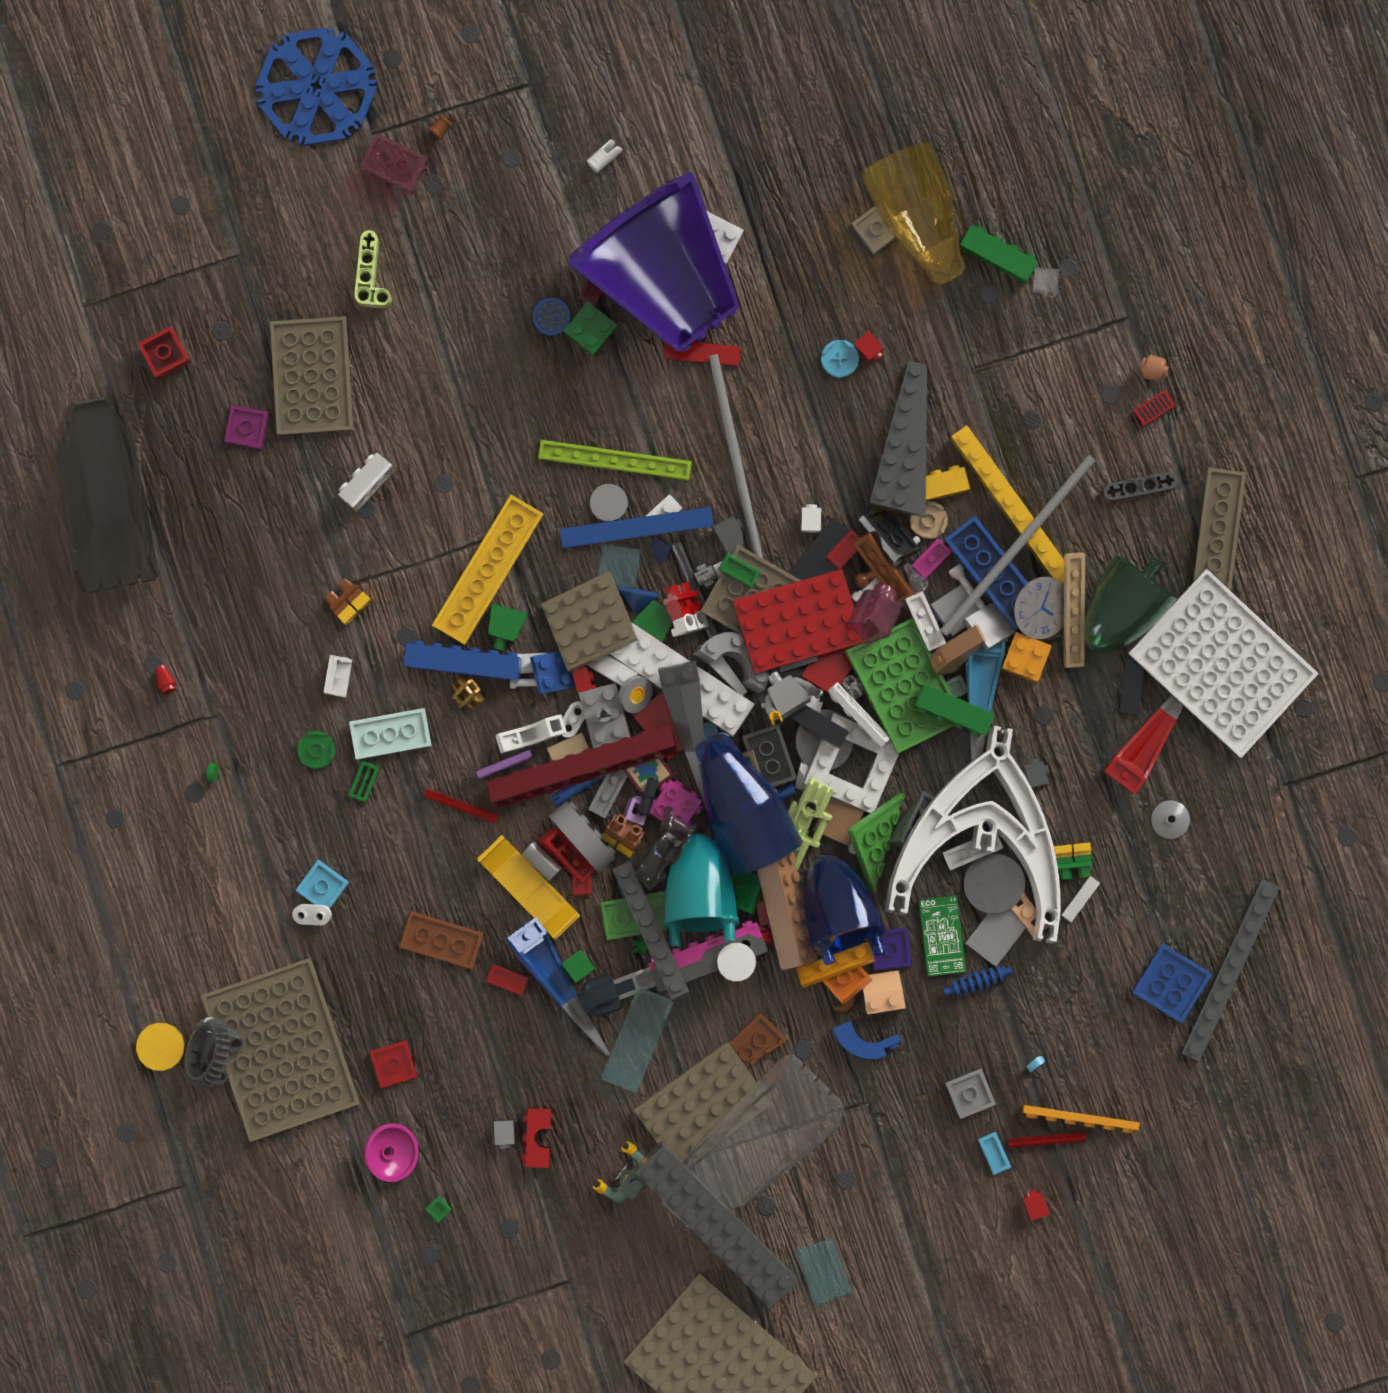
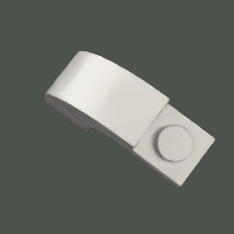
(531, 734)

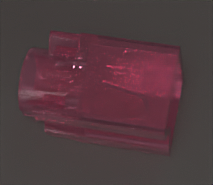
(879, 609)

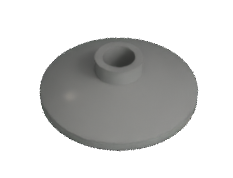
(1163, 826)

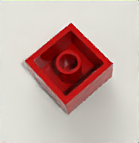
(164, 353)

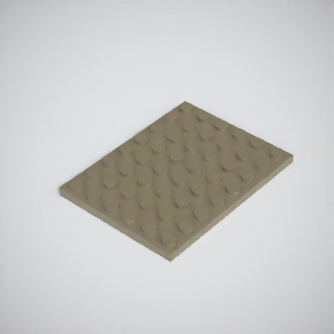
(290, 1051)
(714, 1348)

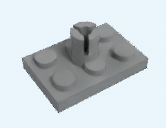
(604, 715)

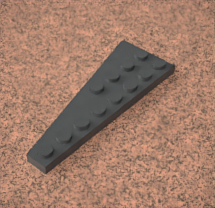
(902, 469)

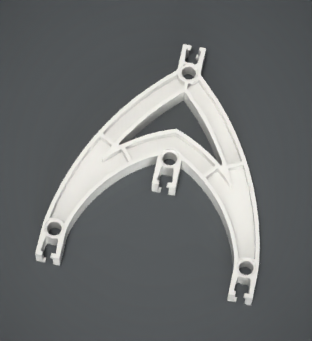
(1027, 839)

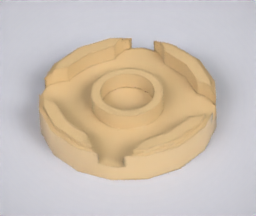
(933, 524)

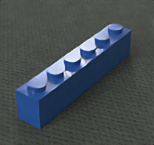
(463, 661)

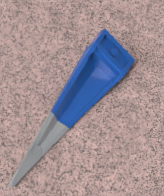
(539, 956)

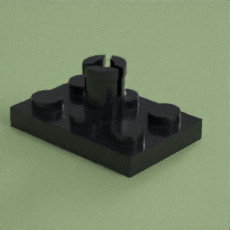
(889, 534)

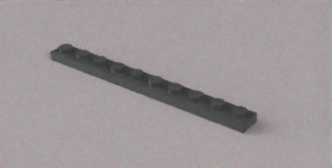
(1230, 970)

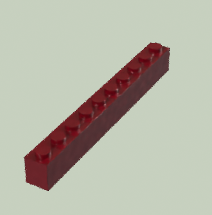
(582, 767)

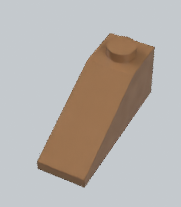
(957, 651)

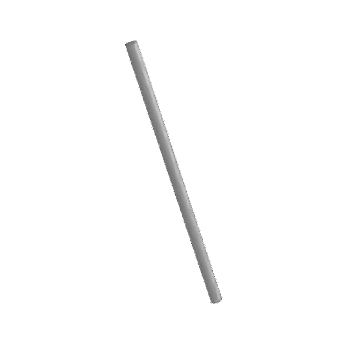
(735, 455)
(1017, 545)

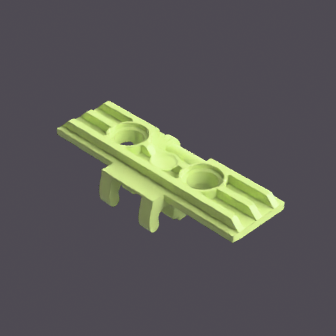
(802, 816)

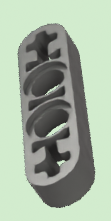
(1140, 488)

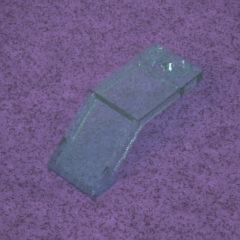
(637, 1040)

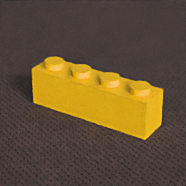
(946, 483)

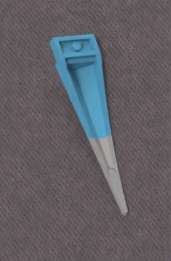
(982, 678)

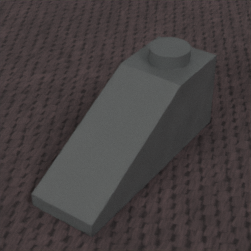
(730, 533)
(909, 819)

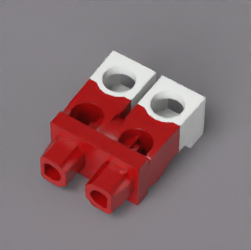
(684, 609)

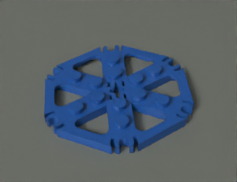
(327, 100)

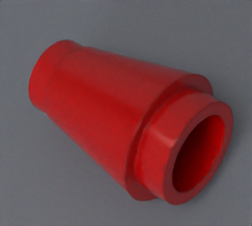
(165, 681)

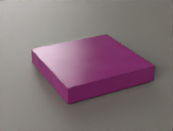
(246, 427)

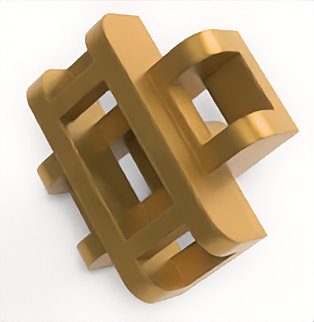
(469, 691)

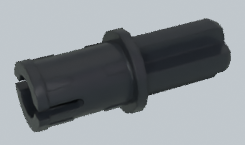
(648, 796)

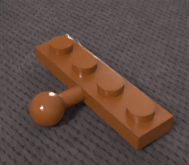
(881, 568)

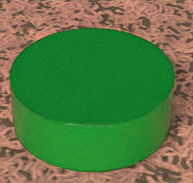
(212, 773)

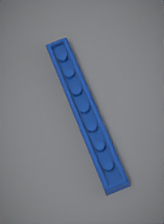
(636, 527)

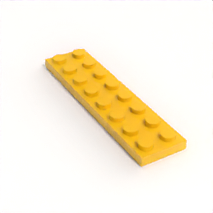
(487, 569)

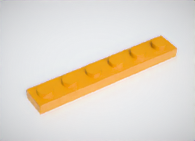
(1071, 1118)

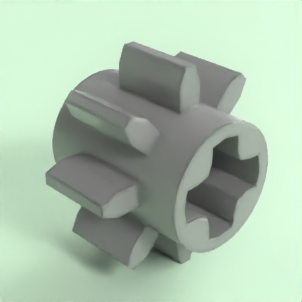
(705, 575)
(853, 686)

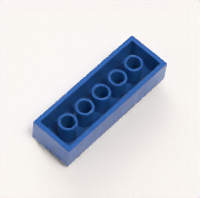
(978, 555)

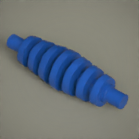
(978, 981)

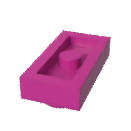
(931, 558)

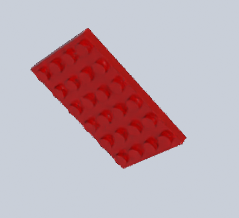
(797, 621)

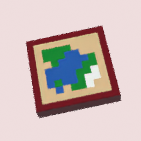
(639, 774)

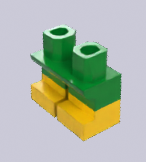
(1081, 859)

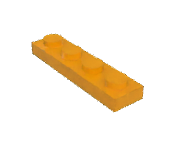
(845, 962)

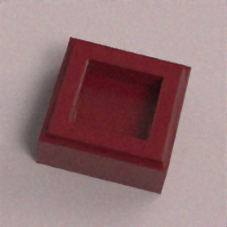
(591, 294)

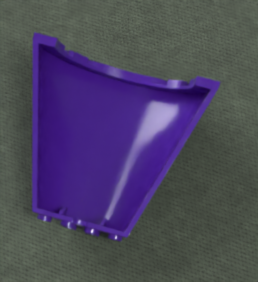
(662, 264)

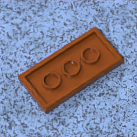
(441, 940)

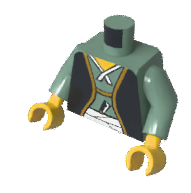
(627, 1182)

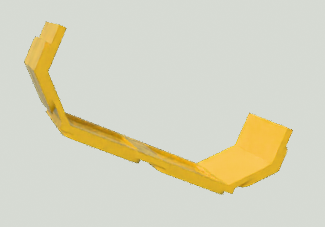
(528, 887)

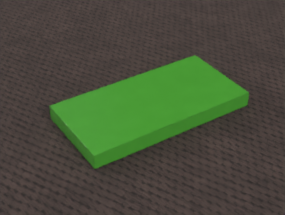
(620, 921)

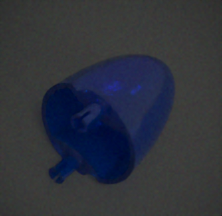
(839, 909)

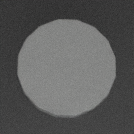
(608, 502)

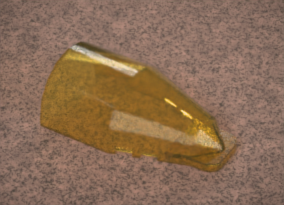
(917, 208)

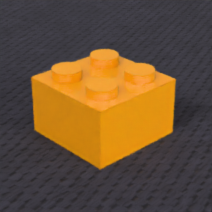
(1026, 657)

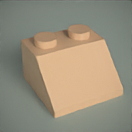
(884, 993)

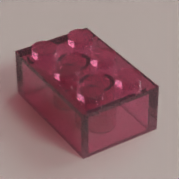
(394, 163)

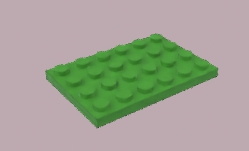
(892, 677)

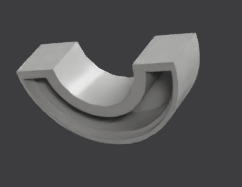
(733, 645)
(582, 837)

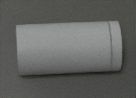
(541, 861)

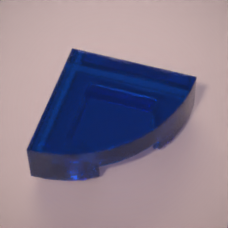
(660, 550)

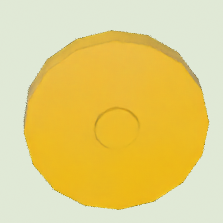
(160, 1046)

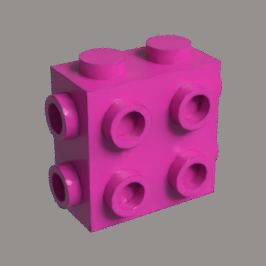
(682, 802)

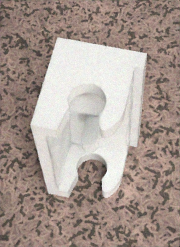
(337, 676)

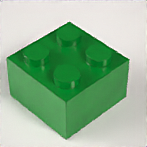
(590, 329)

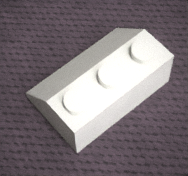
(366, 481)

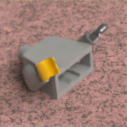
(788, 696)

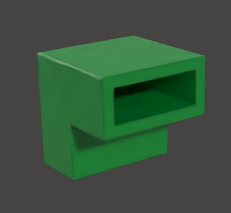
(578, 966)

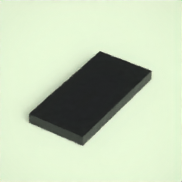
(814, 559)

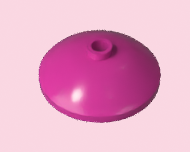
(401, 1153)

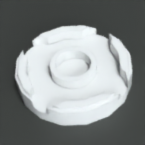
(736, 962)

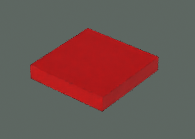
(393, 1064)

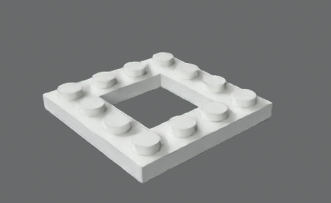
(867, 796)

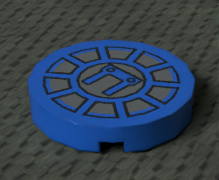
(551, 316)

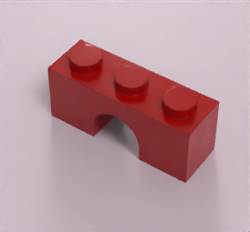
(535, 1155)

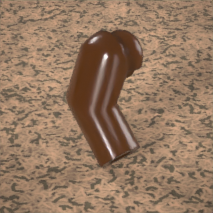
(848, 1006)

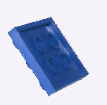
(1172, 983)

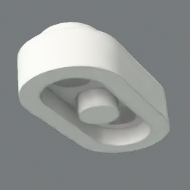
(573, 720)
(311, 914)

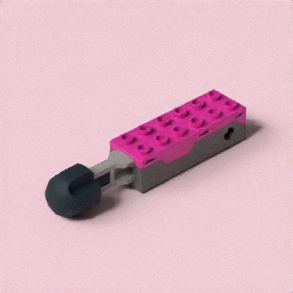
(603, 995)

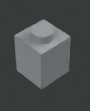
(504, 1133)

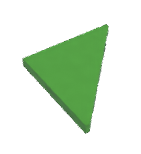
(872, 838)

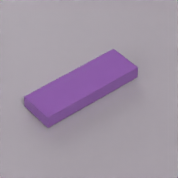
(505, 764)

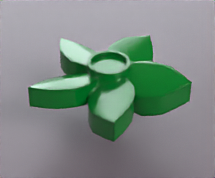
(640, 946)

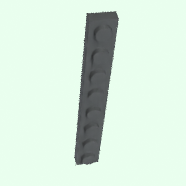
(651, 931)

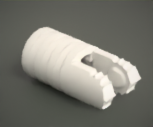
(603, 156)

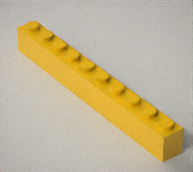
(1008, 501)

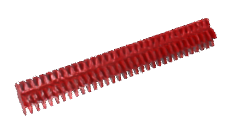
(467, 808)
(1050, 1139)

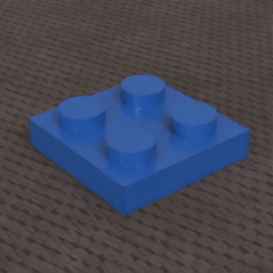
(551, 673)

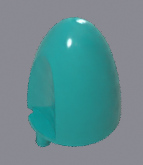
(700, 892)

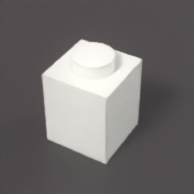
(811, 519)

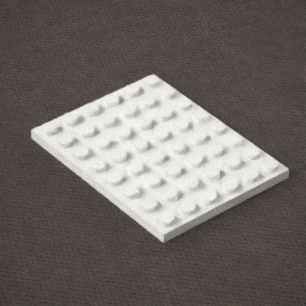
(1223, 663)

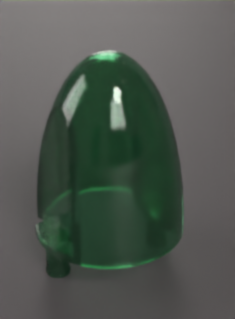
(1125, 605)

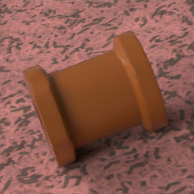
(440, 126)

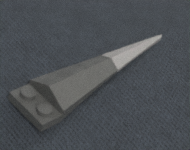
(683, 696)

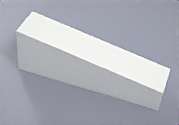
(728, 675)
(1080, 899)

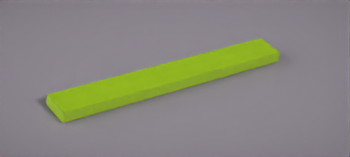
(614, 460)

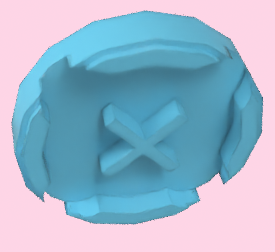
(840, 358)

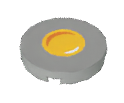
(635, 694)

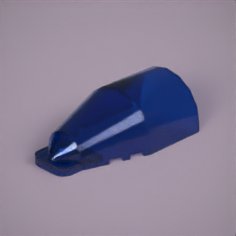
(743, 808)

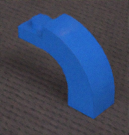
(852, 1043)

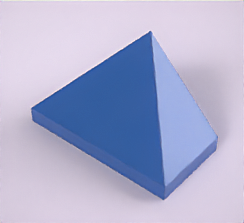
(637, 598)

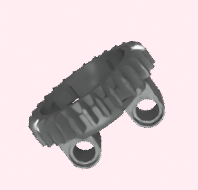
(204, 1041)

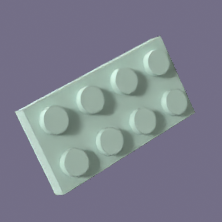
(390, 733)

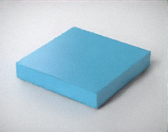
(322, 885)

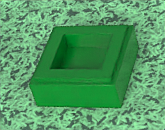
(438, 1209)

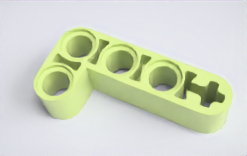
(369, 268)

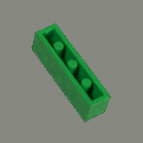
(998, 254)
(953, 709)

